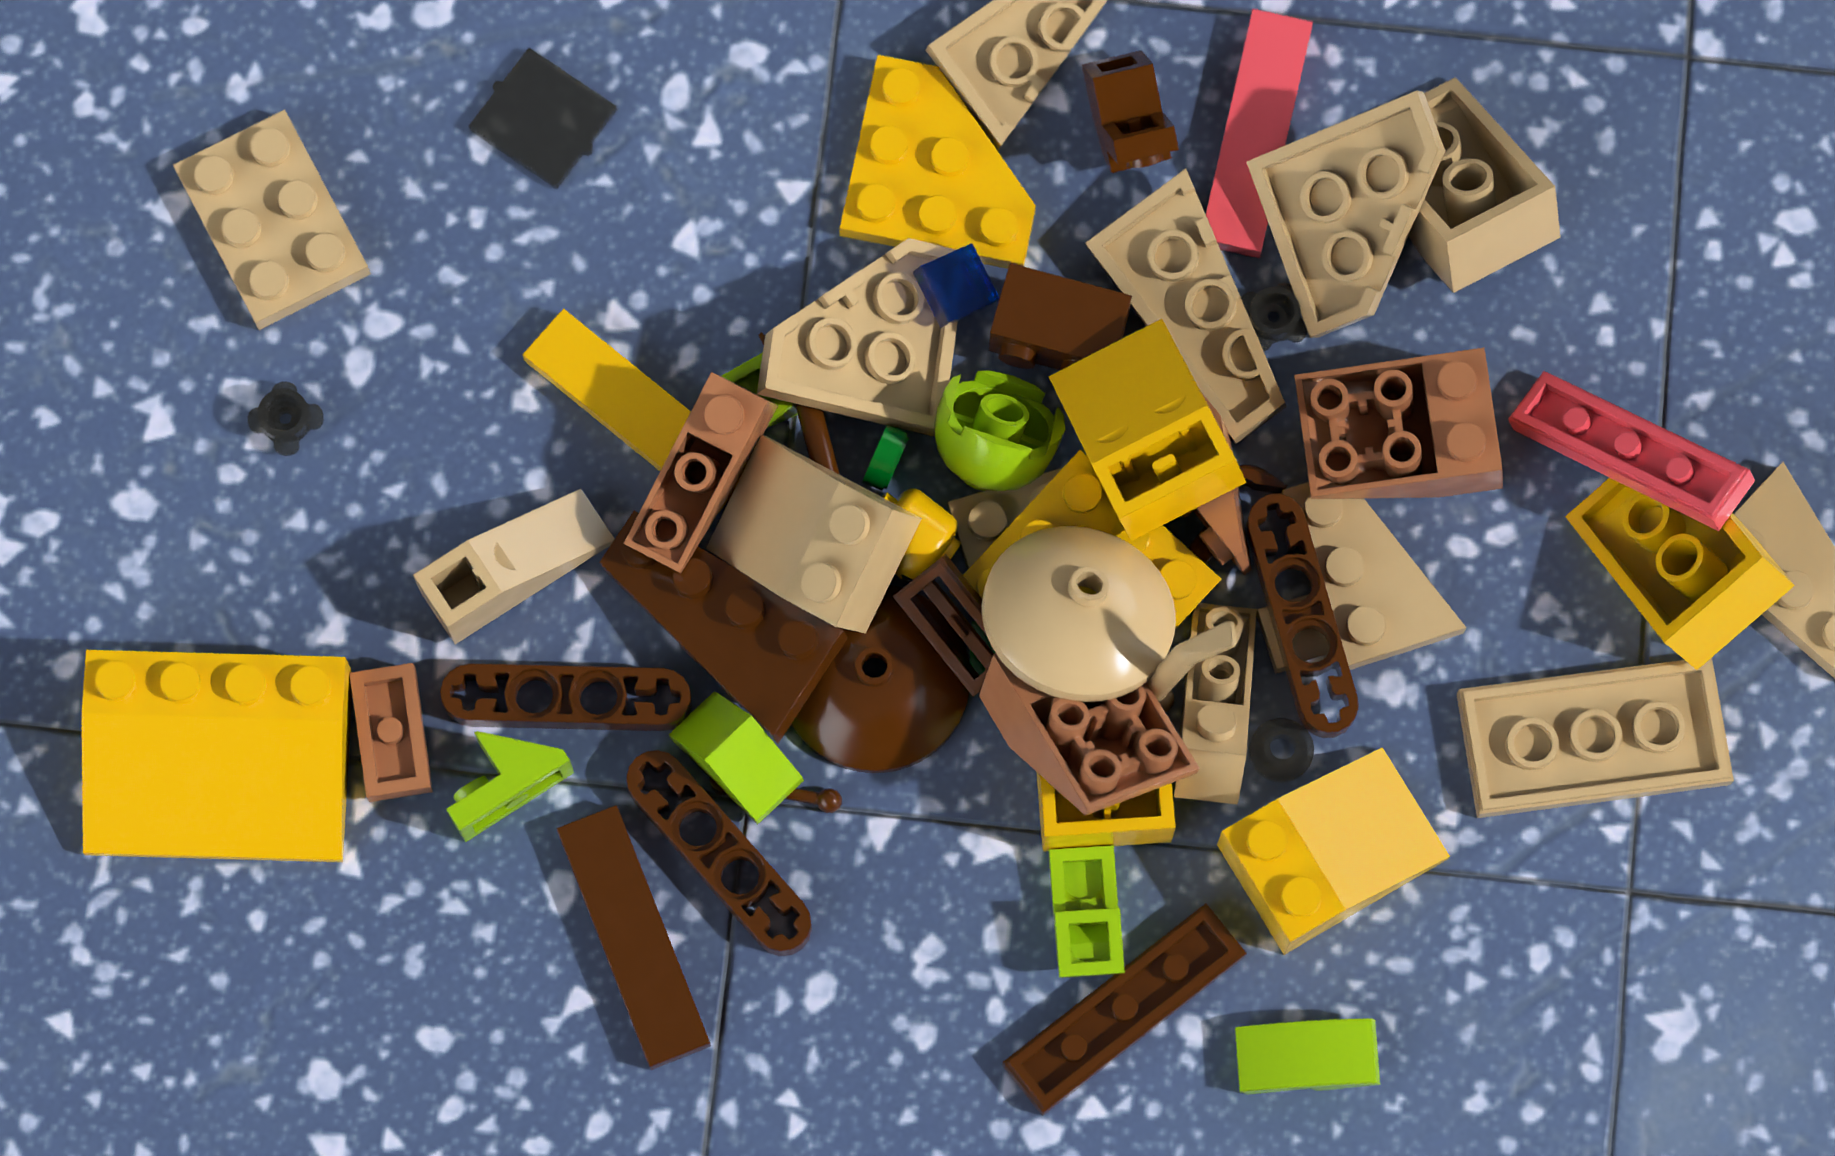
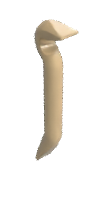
(1184, 657)

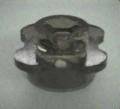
(1285, 304)
(285, 400)

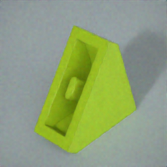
(737, 755)

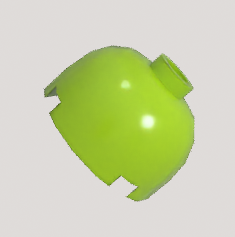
(996, 431)

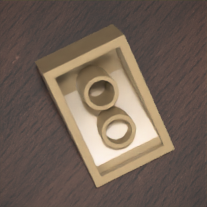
(1485, 196)
(813, 536)

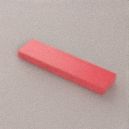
(1255, 126)
(1631, 450)

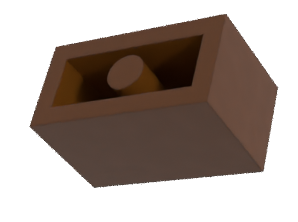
(1054, 319)

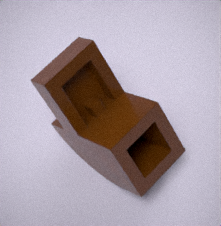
(1128, 112)

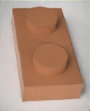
(391, 732)

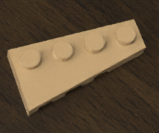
(1177, 273)

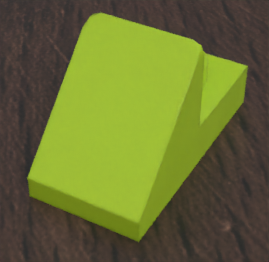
(523, 773)

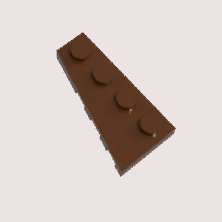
(738, 630)

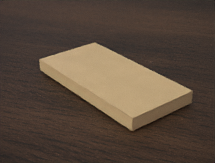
(1594, 737)

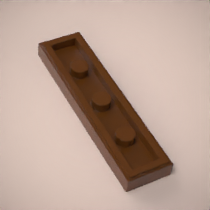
(633, 937)
(1124, 1009)

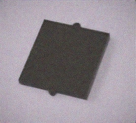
(543, 118)

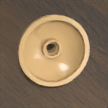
(1074, 640)

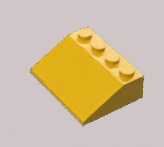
(215, 755)

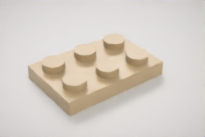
(272, 219)

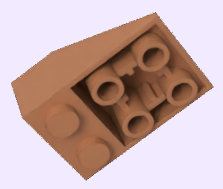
(1401, 428)
(1088, 749)

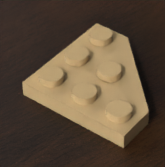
(1348, 205)
(866, 346)

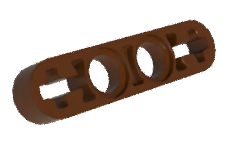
(1293, 617)
(567, 686)
(712, 858)

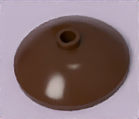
(889, 718)

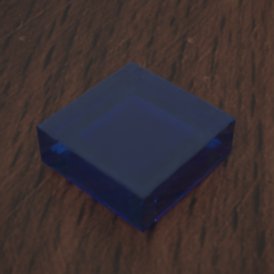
(956, 285)

